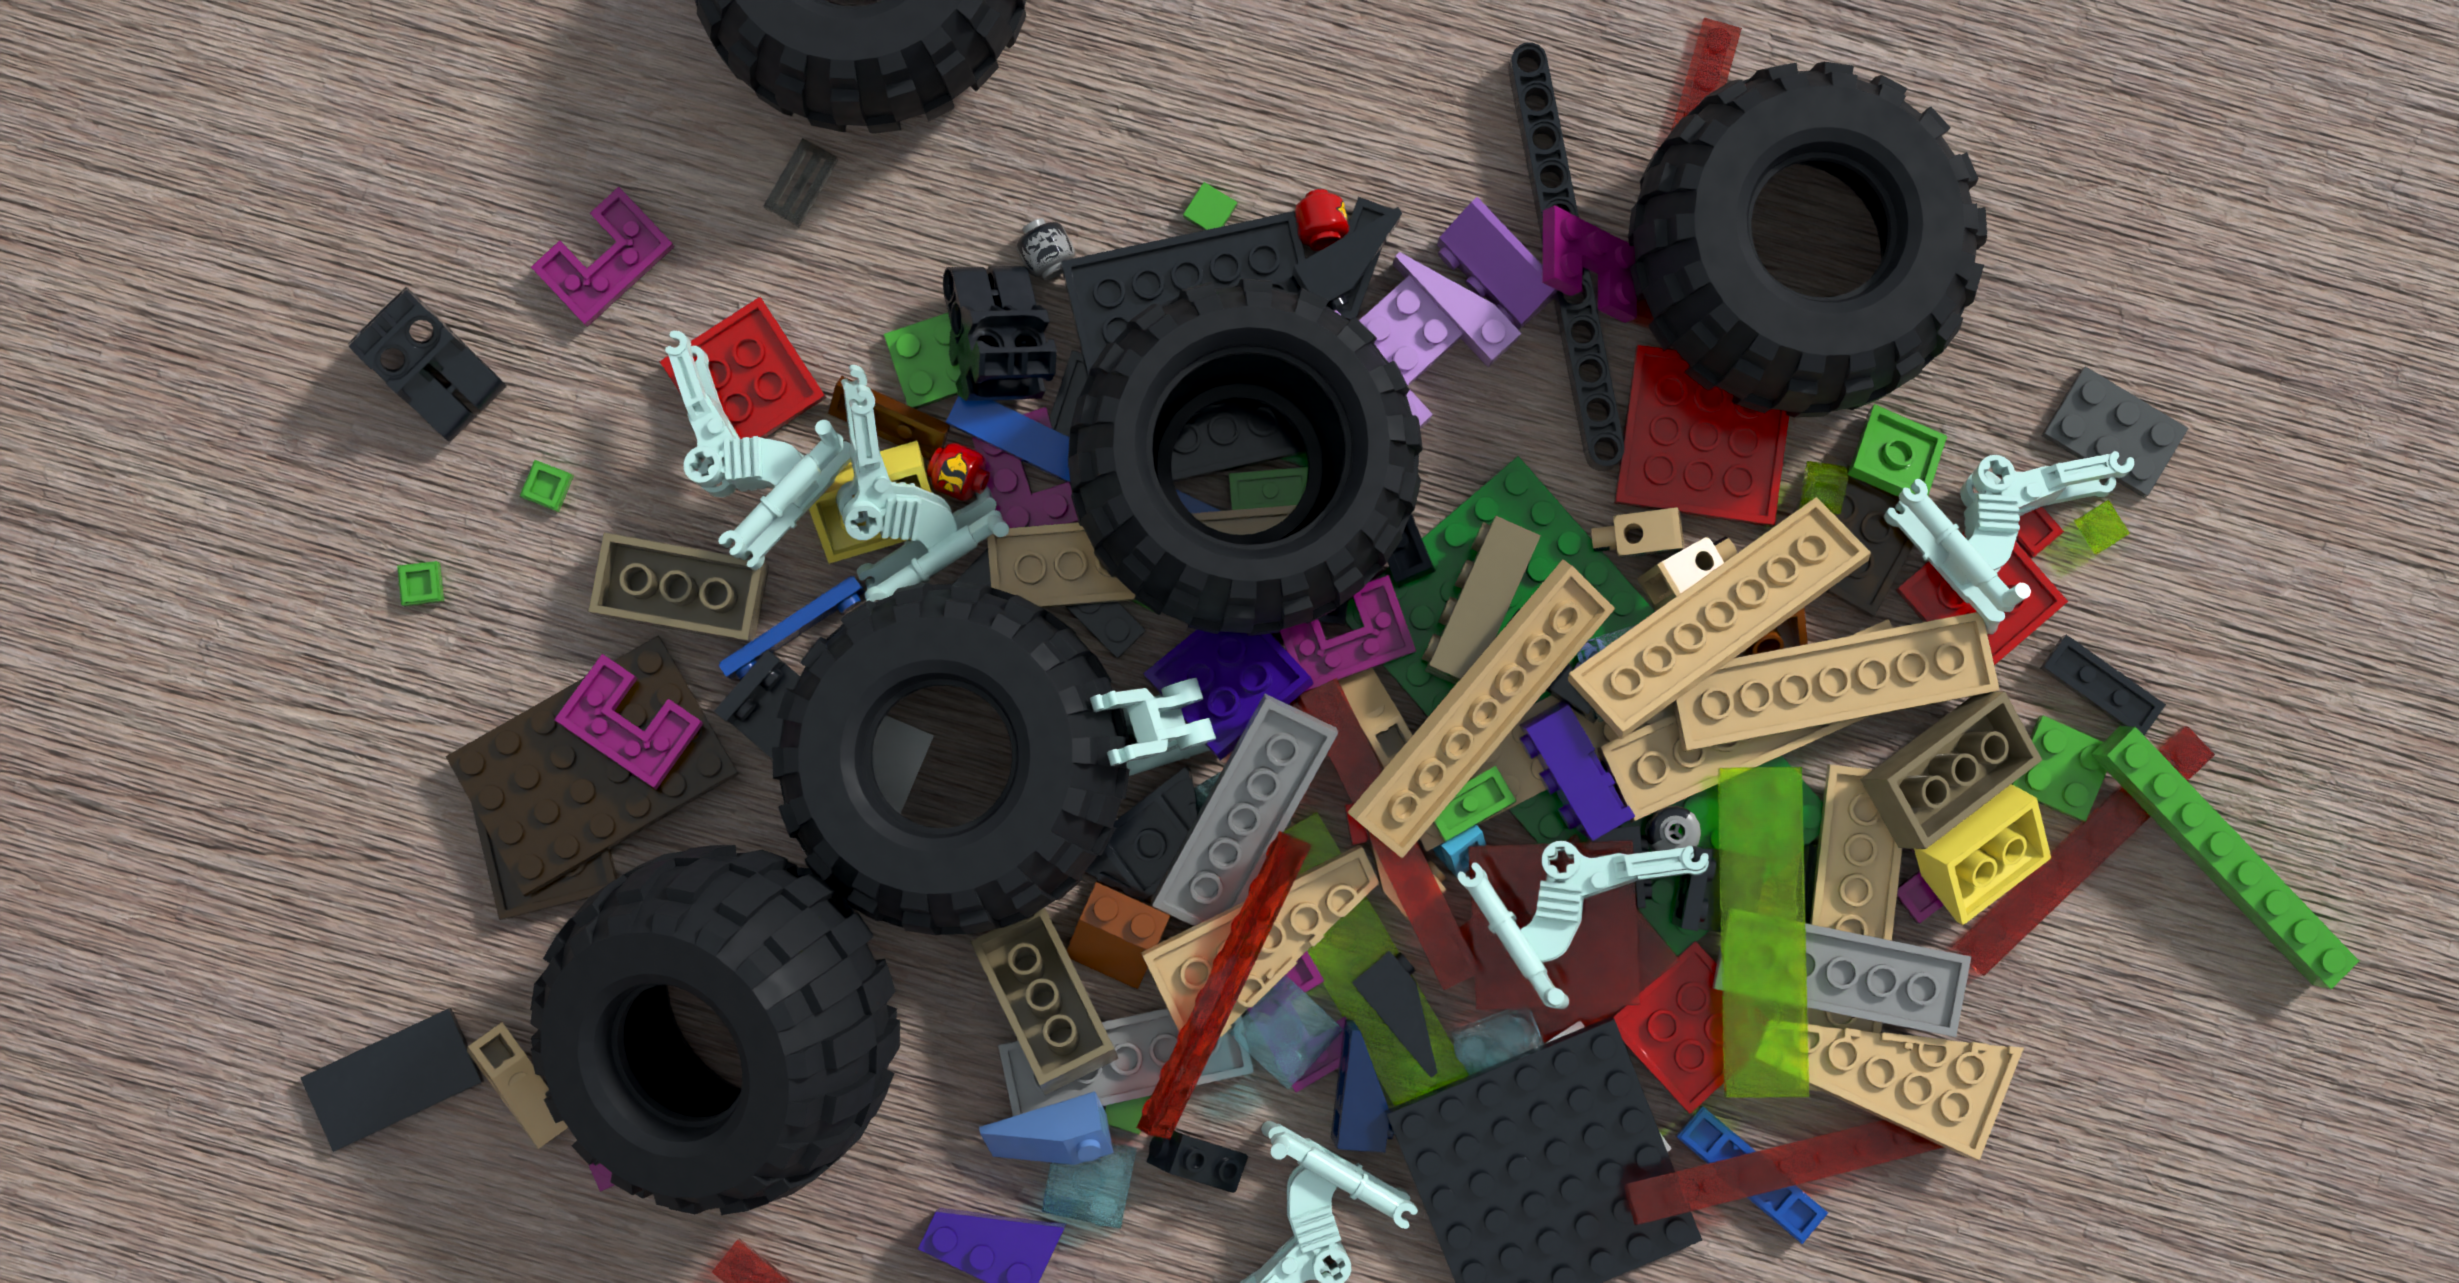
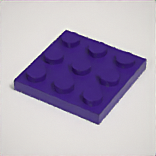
(1232, 677)

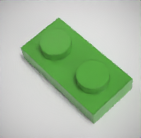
(1267, 488)
(1474, 803)

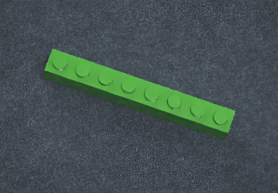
(2225, 857)

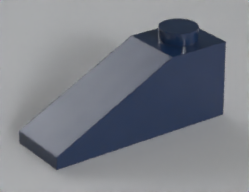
(1359, 1104)

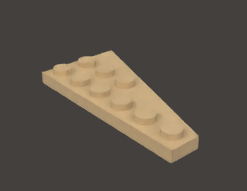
(1310, 909)
(1916, 1082)

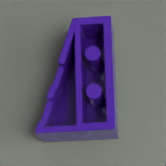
(1573, 772)
(992, 1245)

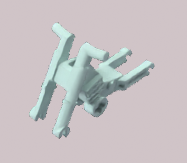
(750, 461)
(902, 509)
(1992, 523)
(1157, 725)
(1562, 904)
(1310, 1209)

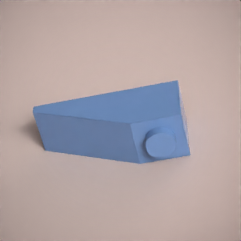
(1057, 1133)

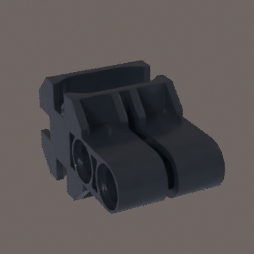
(997, 333)
(413, 379)

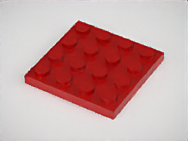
(1697, 447)

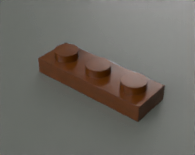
(897, 421)

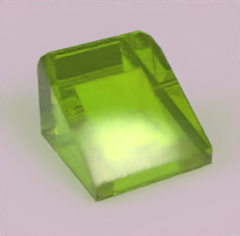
(1826, 483)
(2101, 527)

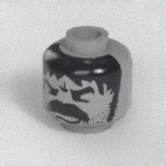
(1044, 248)
(1658, 829)

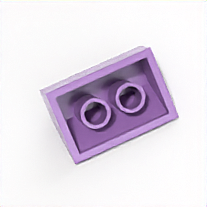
(1495, 264)

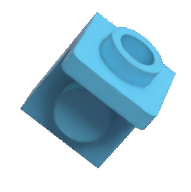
(1456, 852)

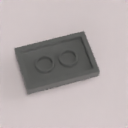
(2105, 418)

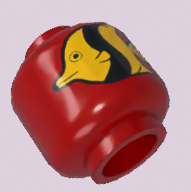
(1321, 219)
(958, 472)

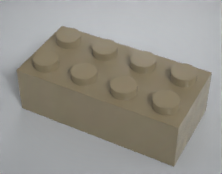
(678, 588)
(1483, 600)
(1951, 770)
(1044, 1001)

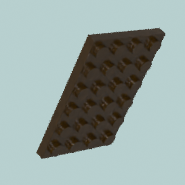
(562, 801)

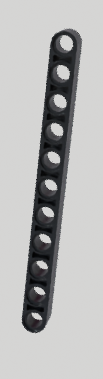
(1568, 315)

